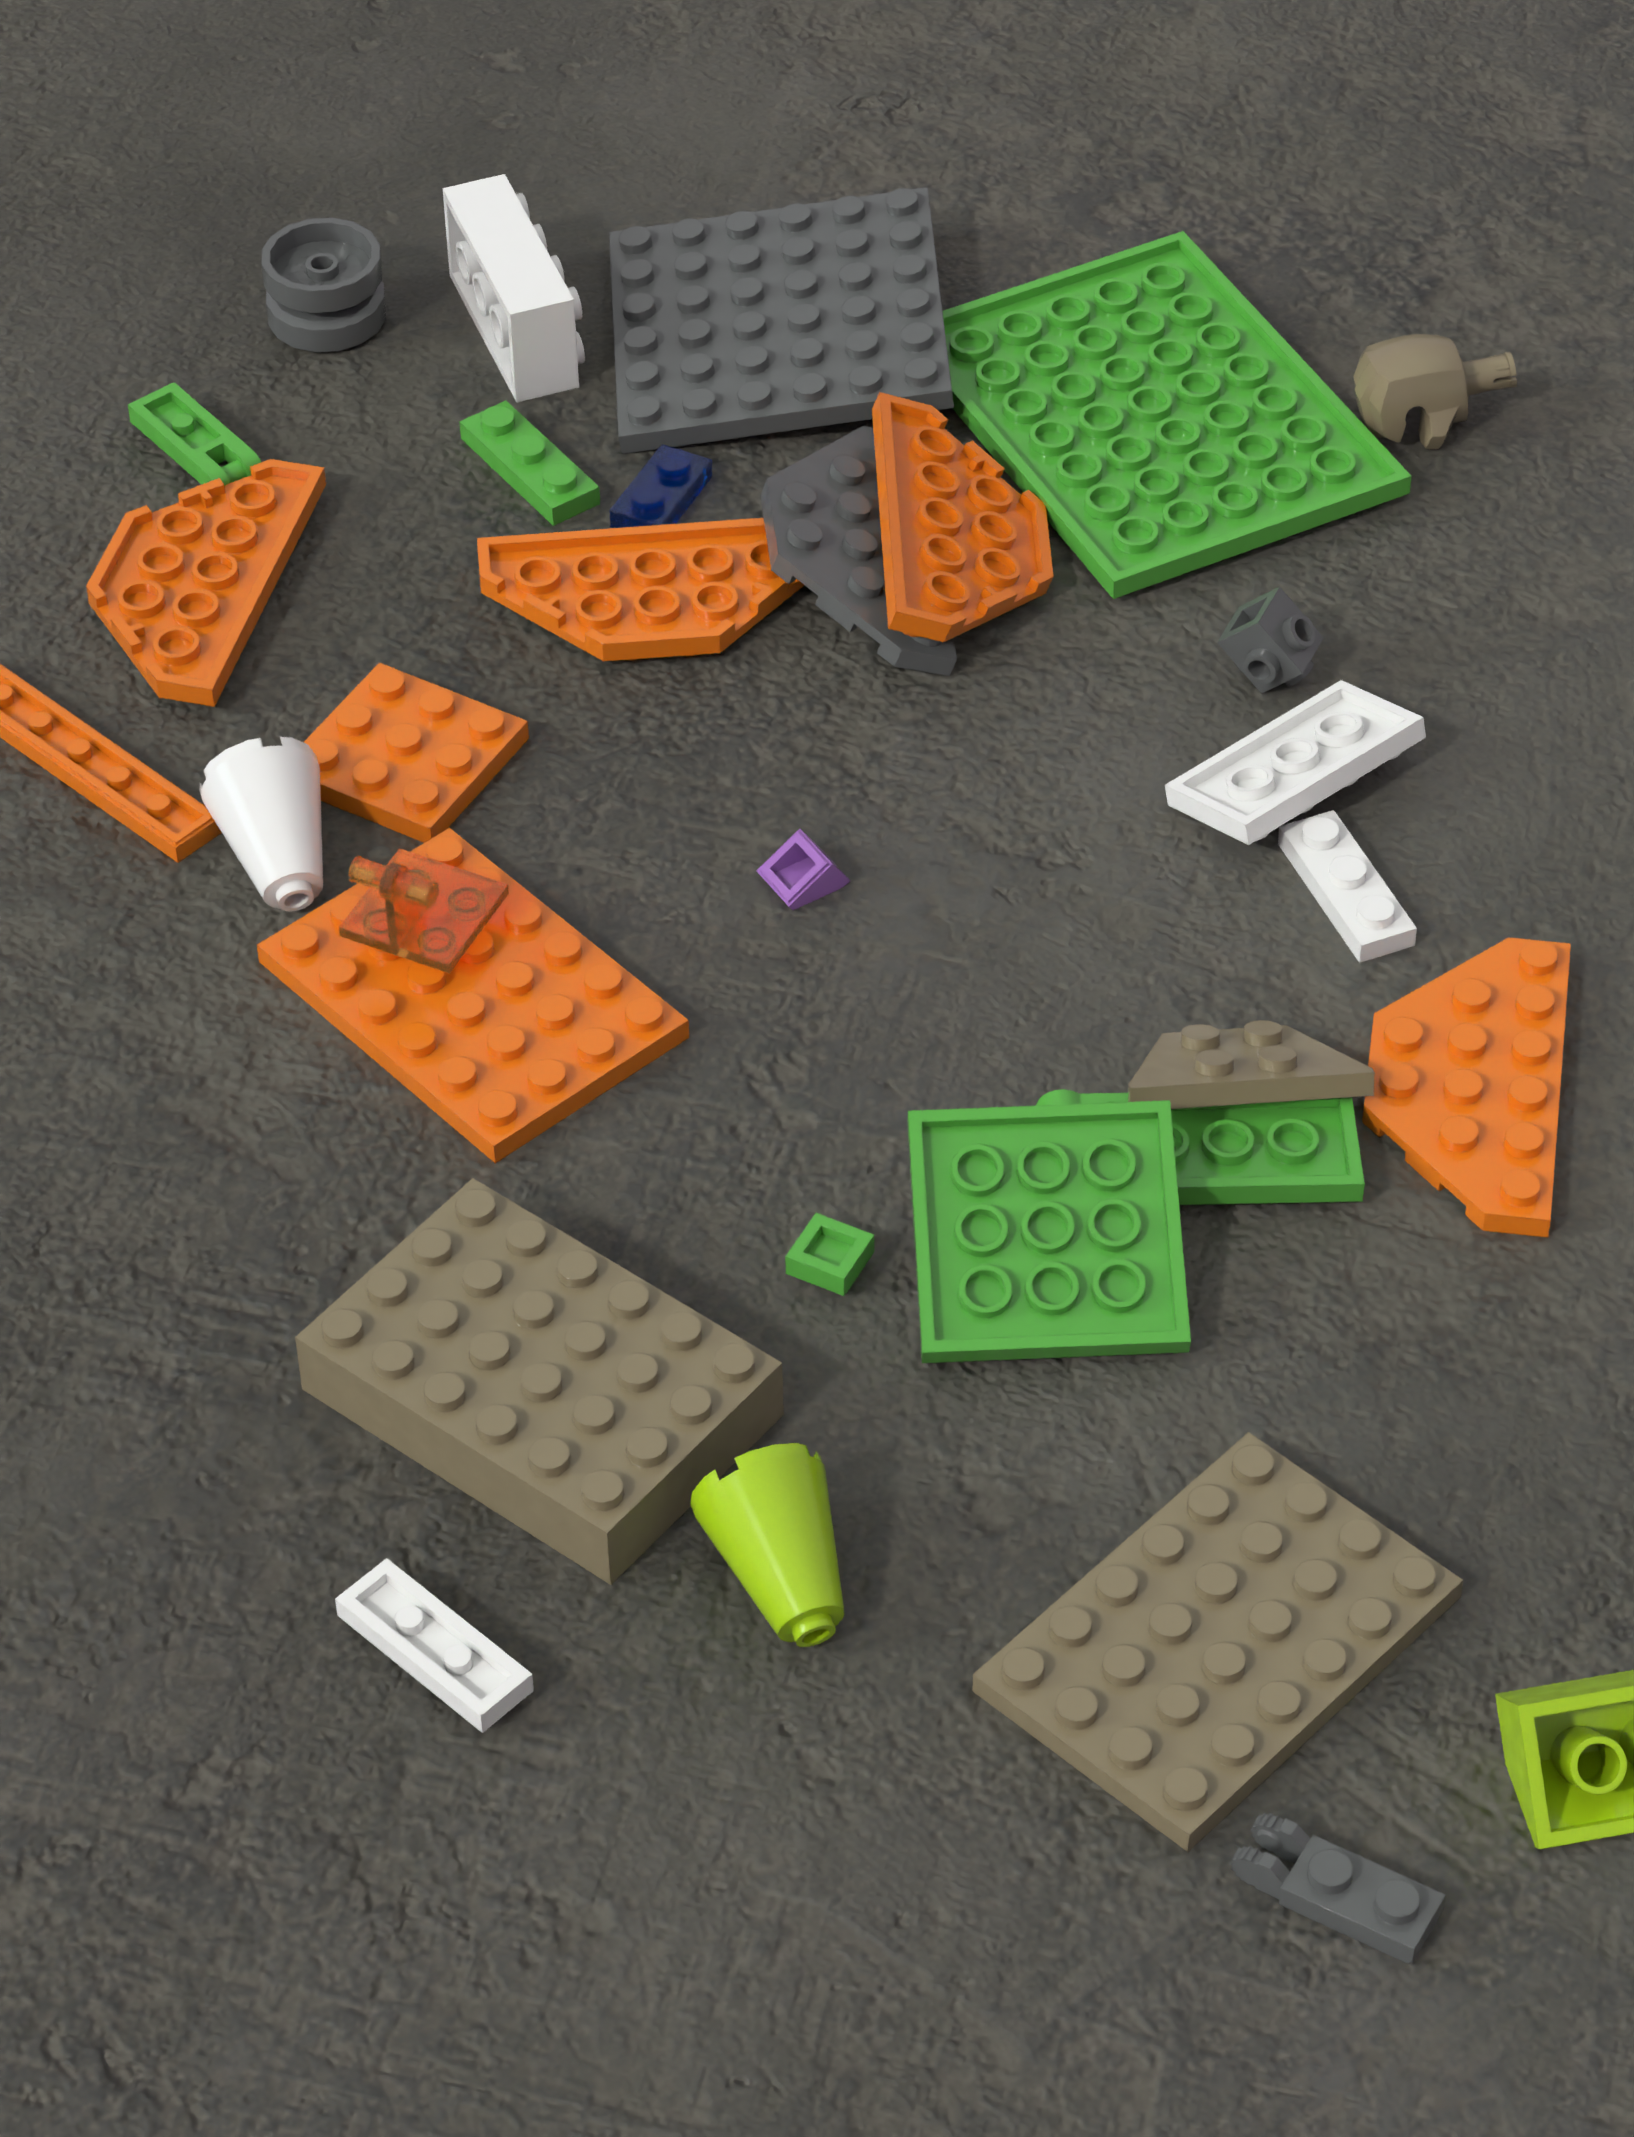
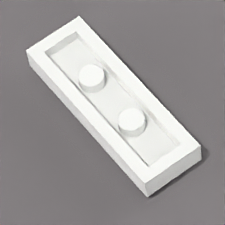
(1347, 886)
(434, 1645)

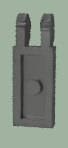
(1339, 1888)

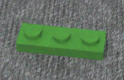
(530, 463)

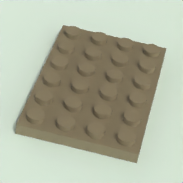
(1217, 1639)

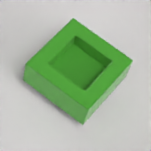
(830, 1254)

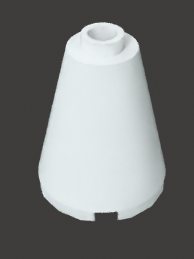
(271, 817)

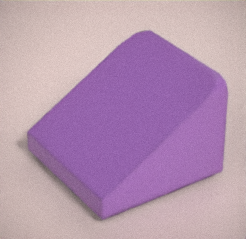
(801, 872)

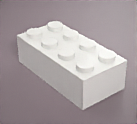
(513, 287)

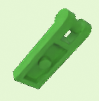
(192, 435)

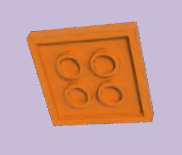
(411, 752)

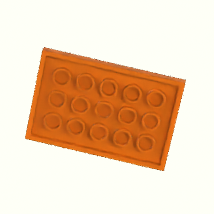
(506, 1039)

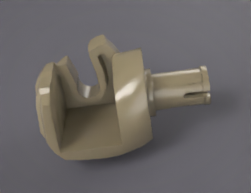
(1426, 374)

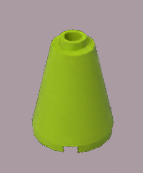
(778, 1538)

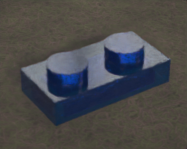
(662, 489)

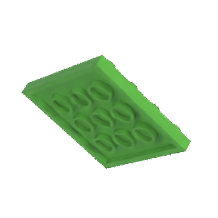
(1047, 1232)

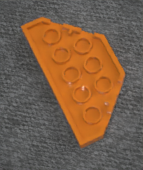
(951, 528)
(196, 575)
(638, 586)
(1476, 1081)

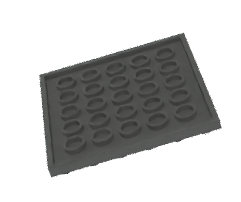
(776, 319)

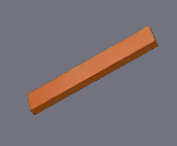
(102, 770)

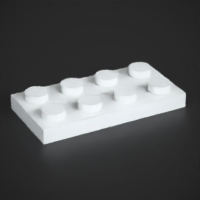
(1295, 762)

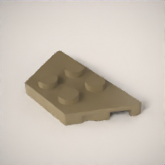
(1246, 1067)

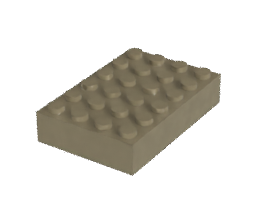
(540, 1378)

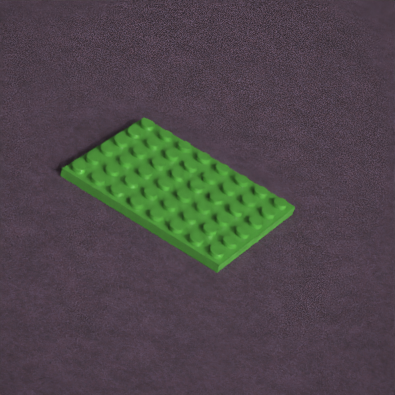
(1158, 415)

